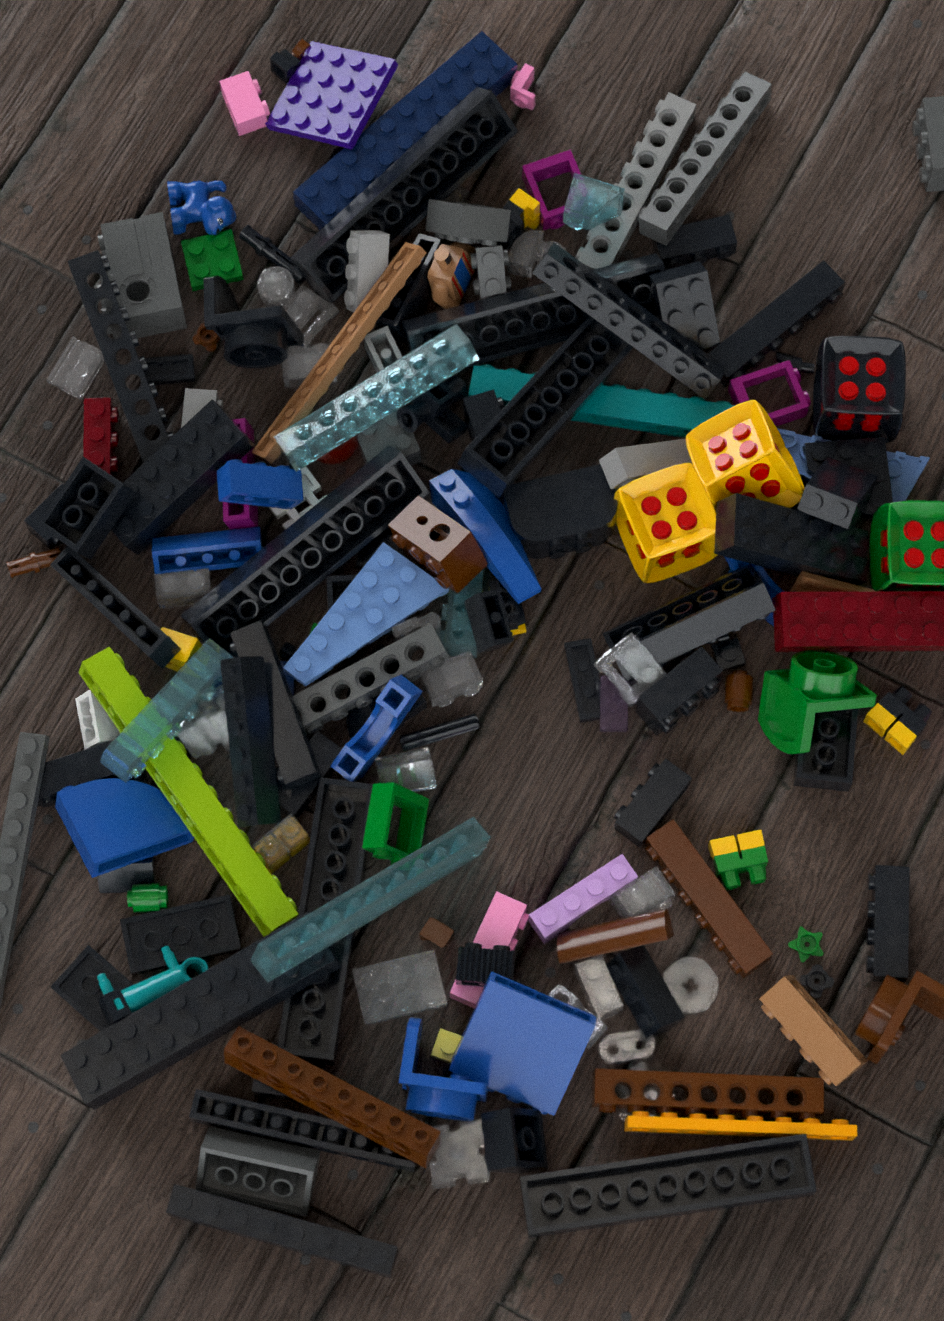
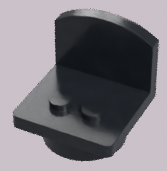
(249, 336)

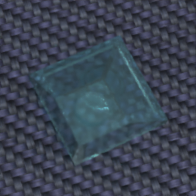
(592, 203)

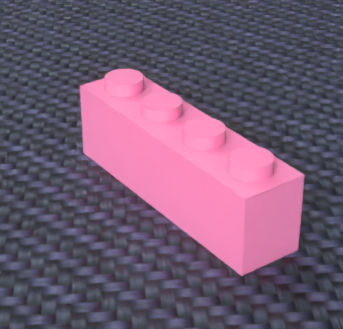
(497, 928)

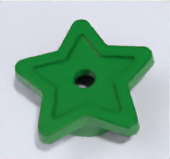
(812, 938)

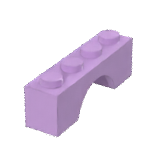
(573, 903)

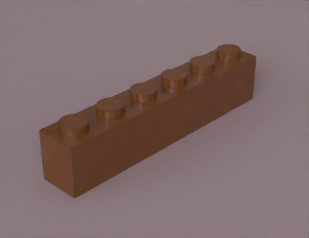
(708, 899)

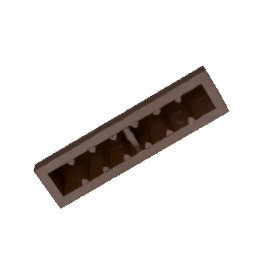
(614, 935)

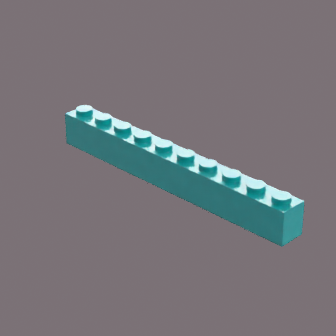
(613, 404)

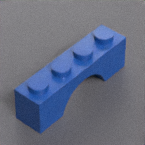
(369, 741)

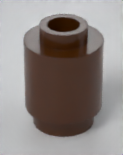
(738, 691)

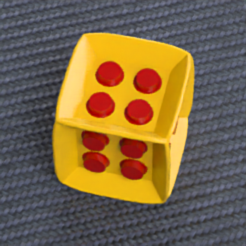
(744, 456)
(666, 522)

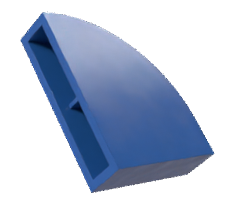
(119, 823)

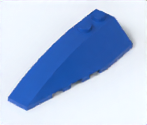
(482, 513)

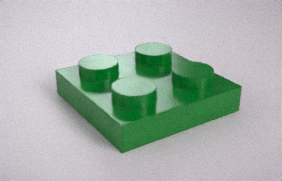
(211, 257)

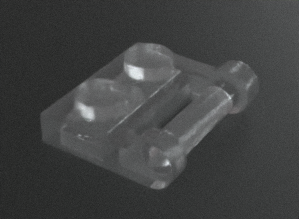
(303, 306)
(636, 661)

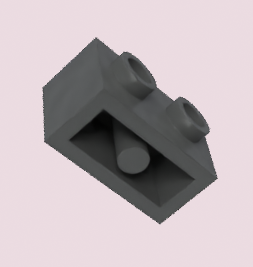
(490, 271)

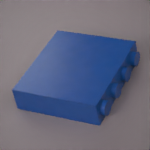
(522, 1044)

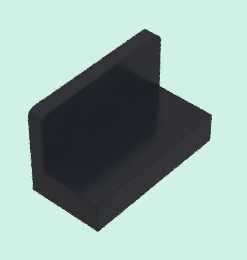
(123, 878)

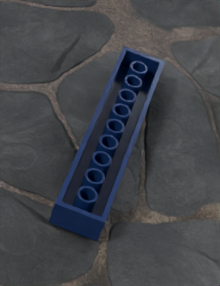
(351, 171)

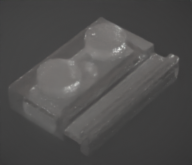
(76, 368)

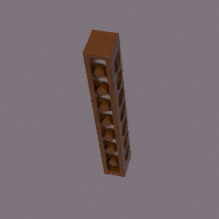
(808, 1090)
(332, 1097)

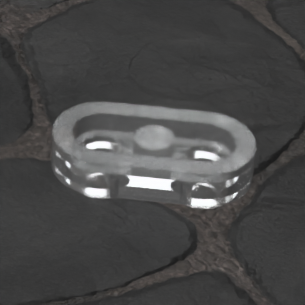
(626, 1047)

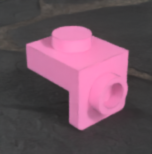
(519, 90)

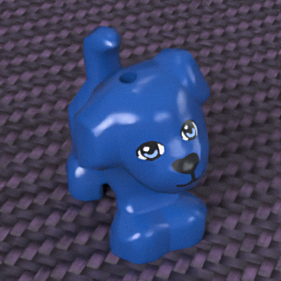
(213, 212)

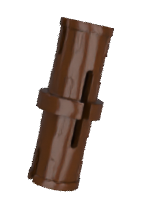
(33, 562)

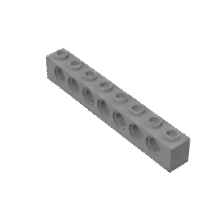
(672, 110)

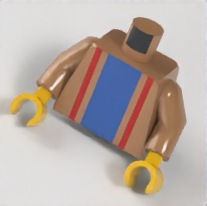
(450, 273)

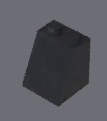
(838, 493)

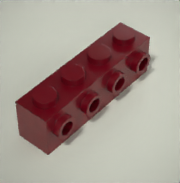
(99, 433)

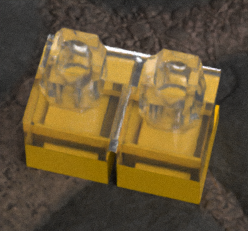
(281, 841)

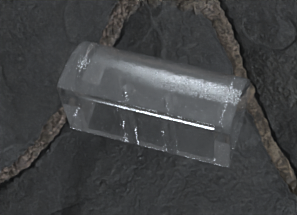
(409, 769)

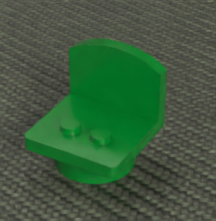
(812, 685)

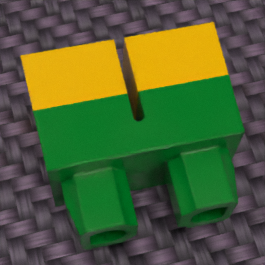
(728, 864)

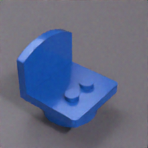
(435, 1095)

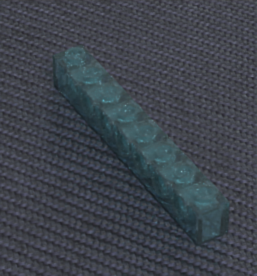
(376, 397)

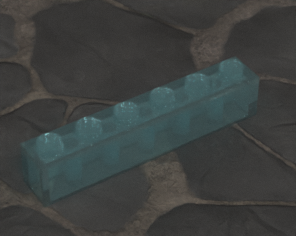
(165, 713)

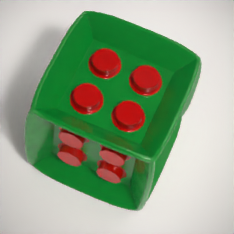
(907, 546)

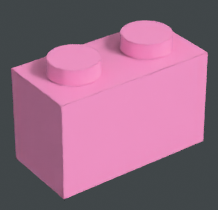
(244, 103)

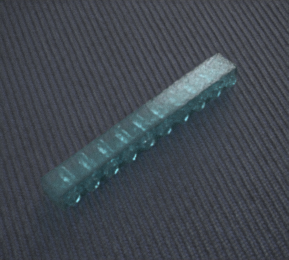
(369, 899)

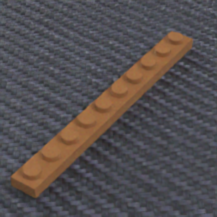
(341, 348)

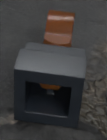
(286, 63)

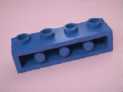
(205, 550)

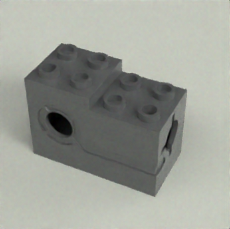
(144, 274)

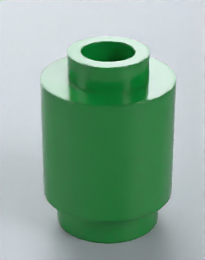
(147, 897)

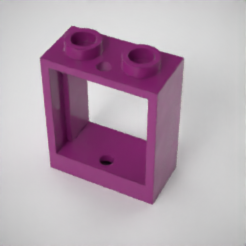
(543, 170)
(799, 410)

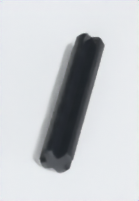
(439, 732)

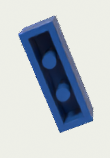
(259, 485)

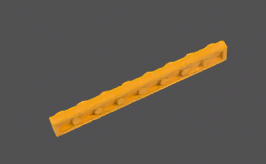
(727, 1125)

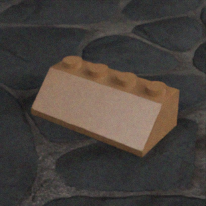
(813, 1030)

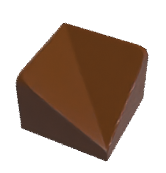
(437, 933)

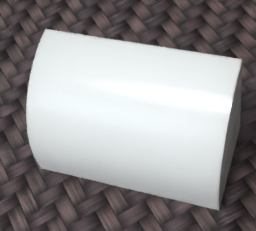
(94, 721)

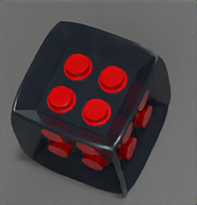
(859, 388)

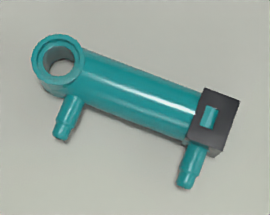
(121, 1003)

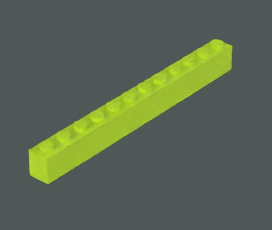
(193, 800)

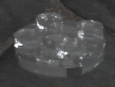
(703, 976)

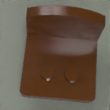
(890, 1005)

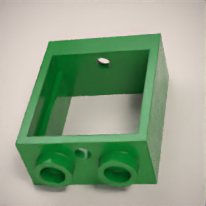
(379, 817)

